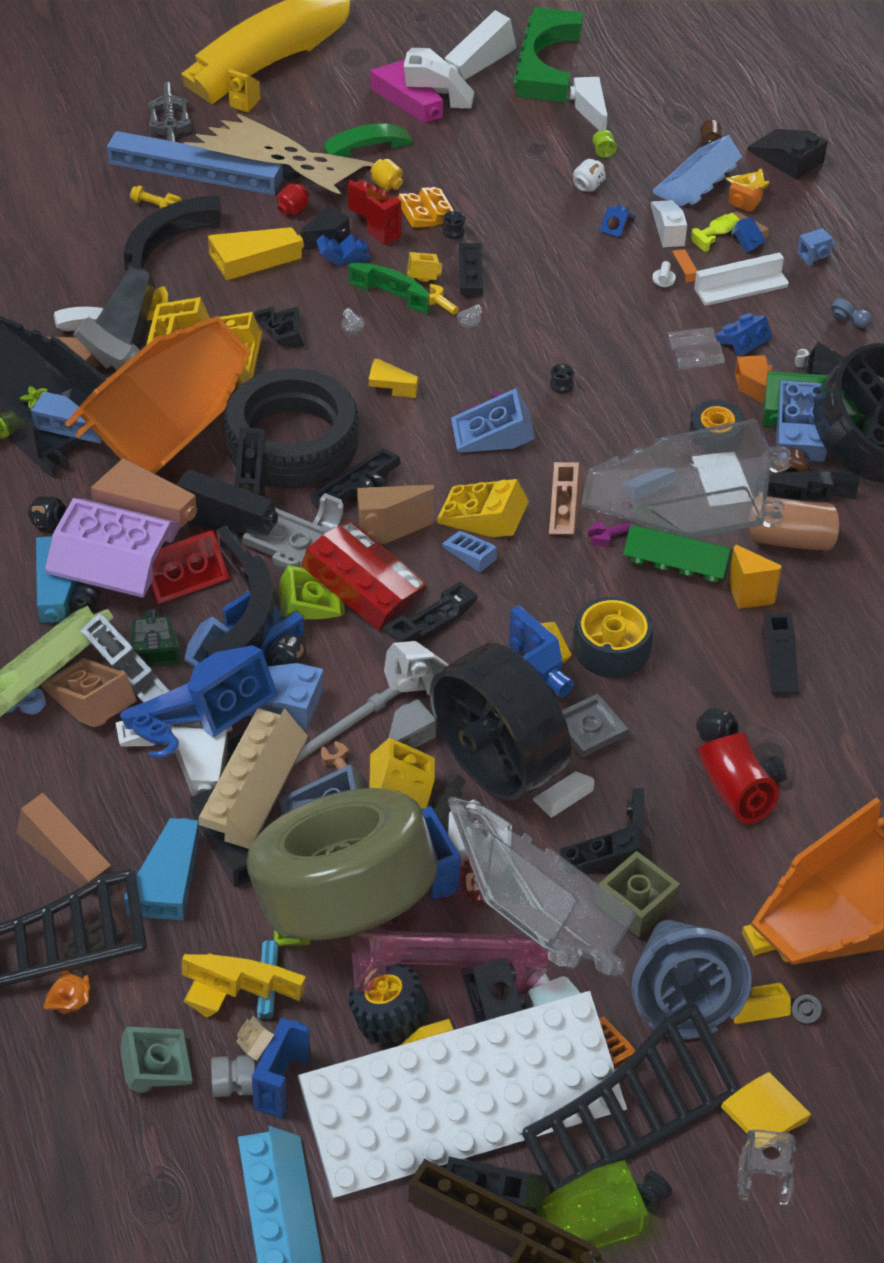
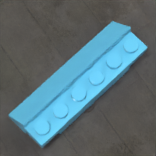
(279, 1198)

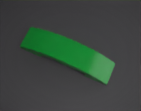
(367, 135)
(391, 281)

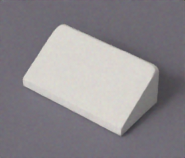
(564, 793)

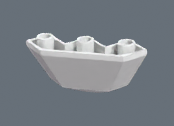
(427, 69)
(411, 667)

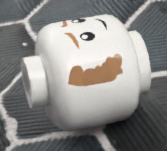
(589, 175)

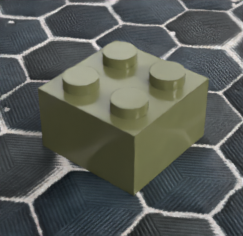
(644, 890)

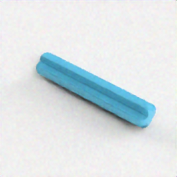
(269, 955)

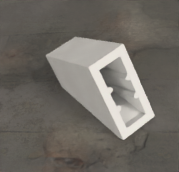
(201, 757)

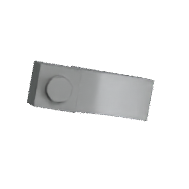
(103, 345)

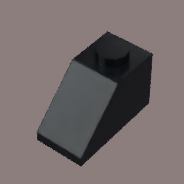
(328, 223)

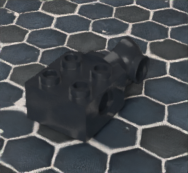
(479, 982)

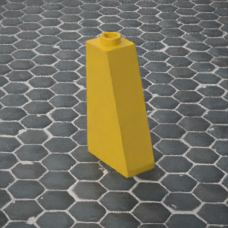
(254, 250)

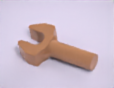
(337, 759)

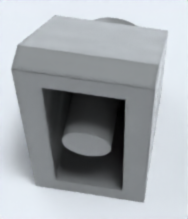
(413, 725)

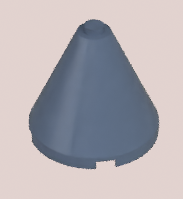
(687, 968)

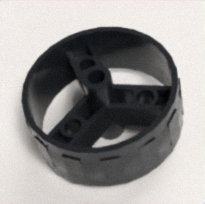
(851, 445)
(500, 721)

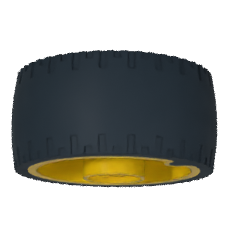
(612, 637)

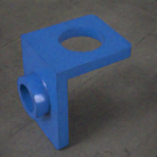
(621, 213)

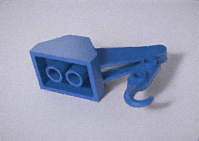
(218, 695)

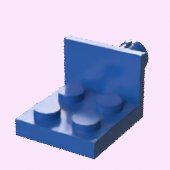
(539, 649)

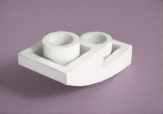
(71, 318)

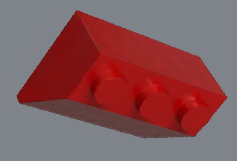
(187, 567)

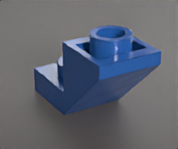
(349, 251)

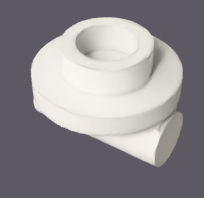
(664, 276)

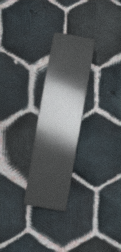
(122, 657)

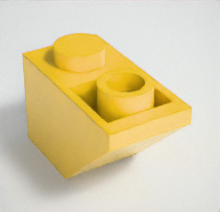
(243, 91)

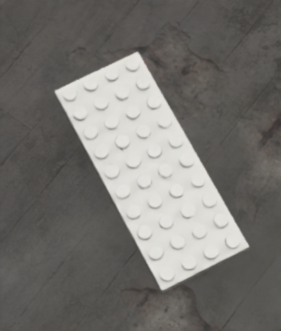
(455, 1092)

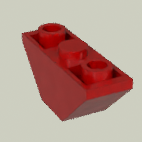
(358, 196)

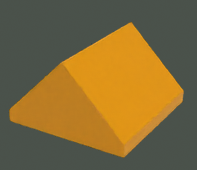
(753, 579)

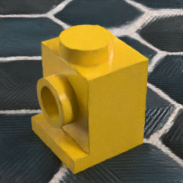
(423, 266)

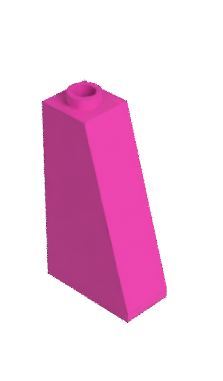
(417, 101)

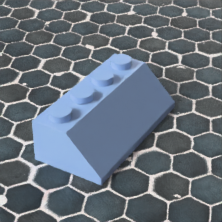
(699, 172)

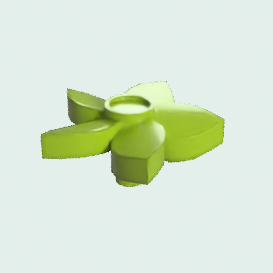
(33, 396)

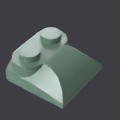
(154, 1058)

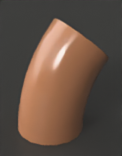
(802, 527)

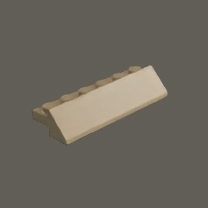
(254, 777)

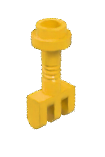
(138, 194)

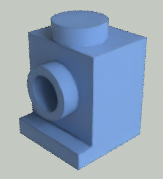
(815, 246)

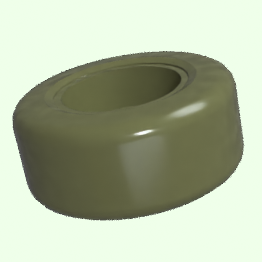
(342, 864)

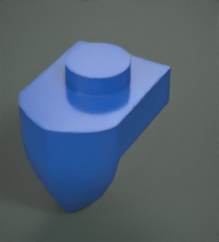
(748, 234)

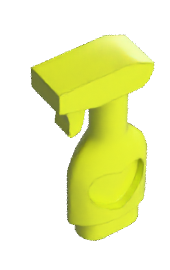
(717, 227)

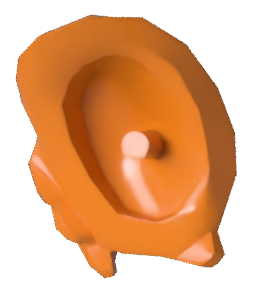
(68, 993)

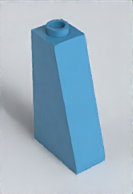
(52, 591)
(168, 871)

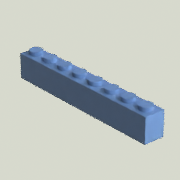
(193, 163)

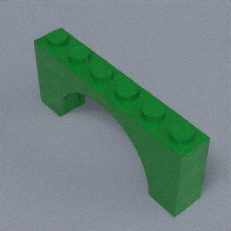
(534, 77)

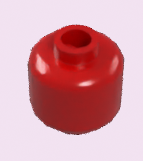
(292, 199)

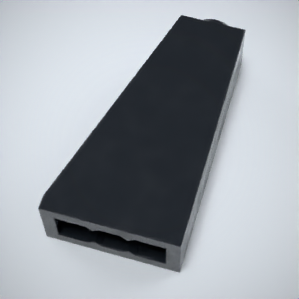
(128, 307)
(228, 506)
(230, 856)

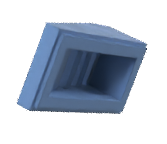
(480, 561)

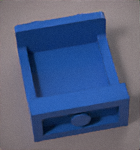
(289, 1043)

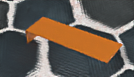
(686, 265)

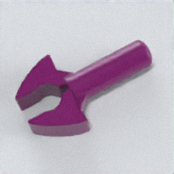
(602, 535)

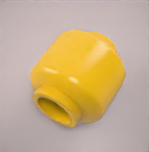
(386, 175)

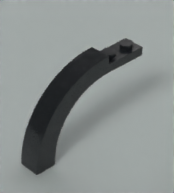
(169, 222)
(258, 616)

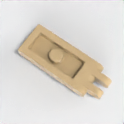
(254, 1037)

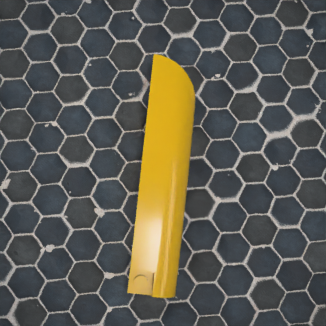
(262, 41)

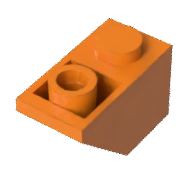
(752, 375)

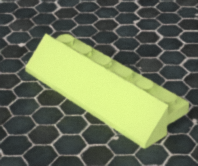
(44, 657)

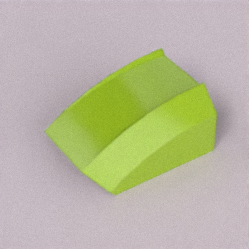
(307, 596)

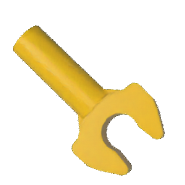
(437, 297)

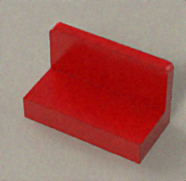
(384, 219)

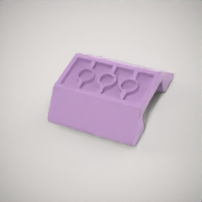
(108, 546)

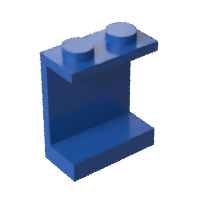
(280, 625)
(448, 857)

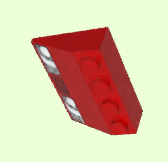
(362, 573)

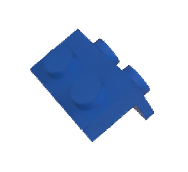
(745, 334)

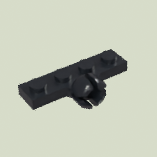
(363, 475)

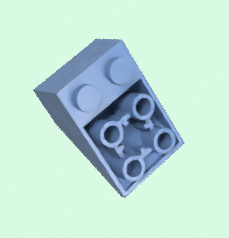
(796, 419)

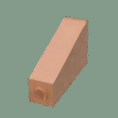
(144, 492)
(60, 841)

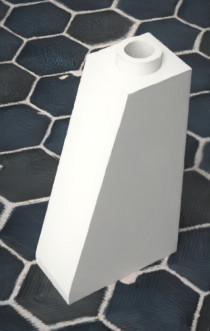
(483, 46)

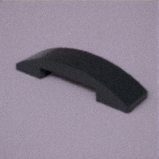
(435, 618)

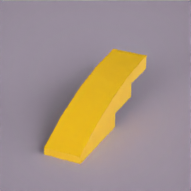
(233, 973)

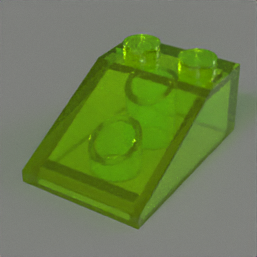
(598, 1206)

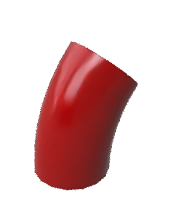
(739, 777)

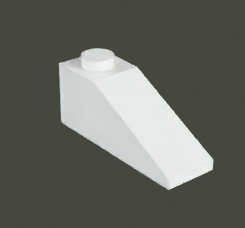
(590, 100)
(670, 223)

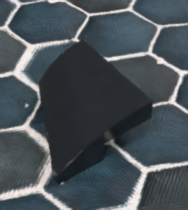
(282, 325)

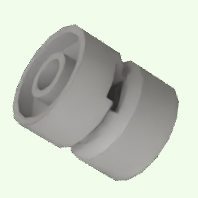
(232, 1075)

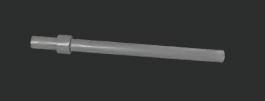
(373, 703)

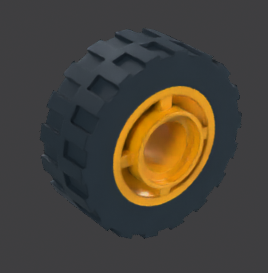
(714, 414)

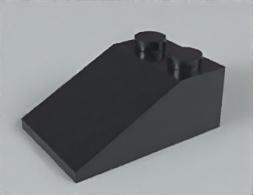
(791, 151)

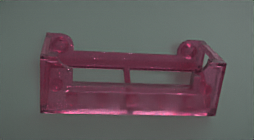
(387, 948)

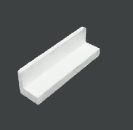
(740, 279)

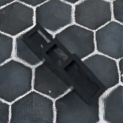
(813, 485)

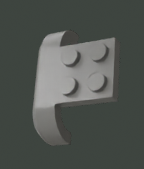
(294, 535)

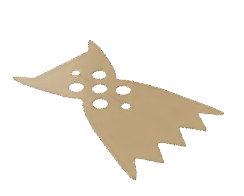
(251, 137)

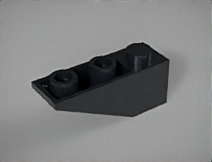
(780, 652)
(607, 851)

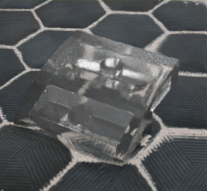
(695, 348)

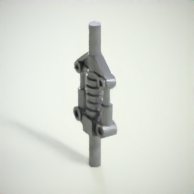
(170, 127)

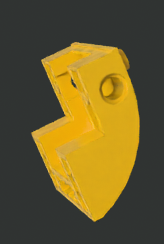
(185, 313)

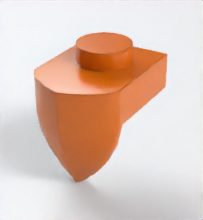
(744, 197)

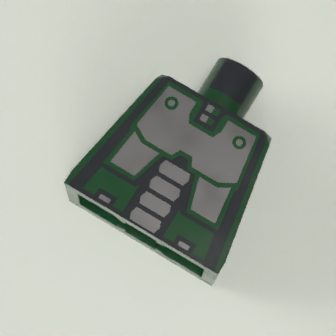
(154, 639)

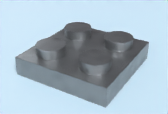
(593, 725)

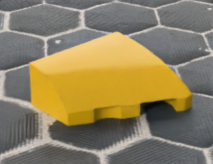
(388, 376)

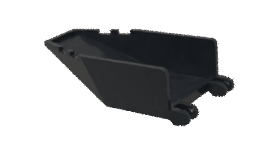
(40, 363)

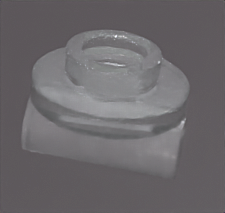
(470, 317)
(352, 322)

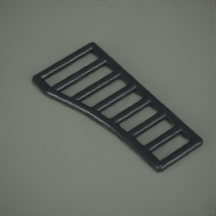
(82, 956)
(627, 1071)

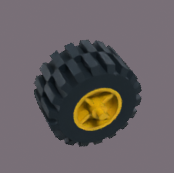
(392, 1007)

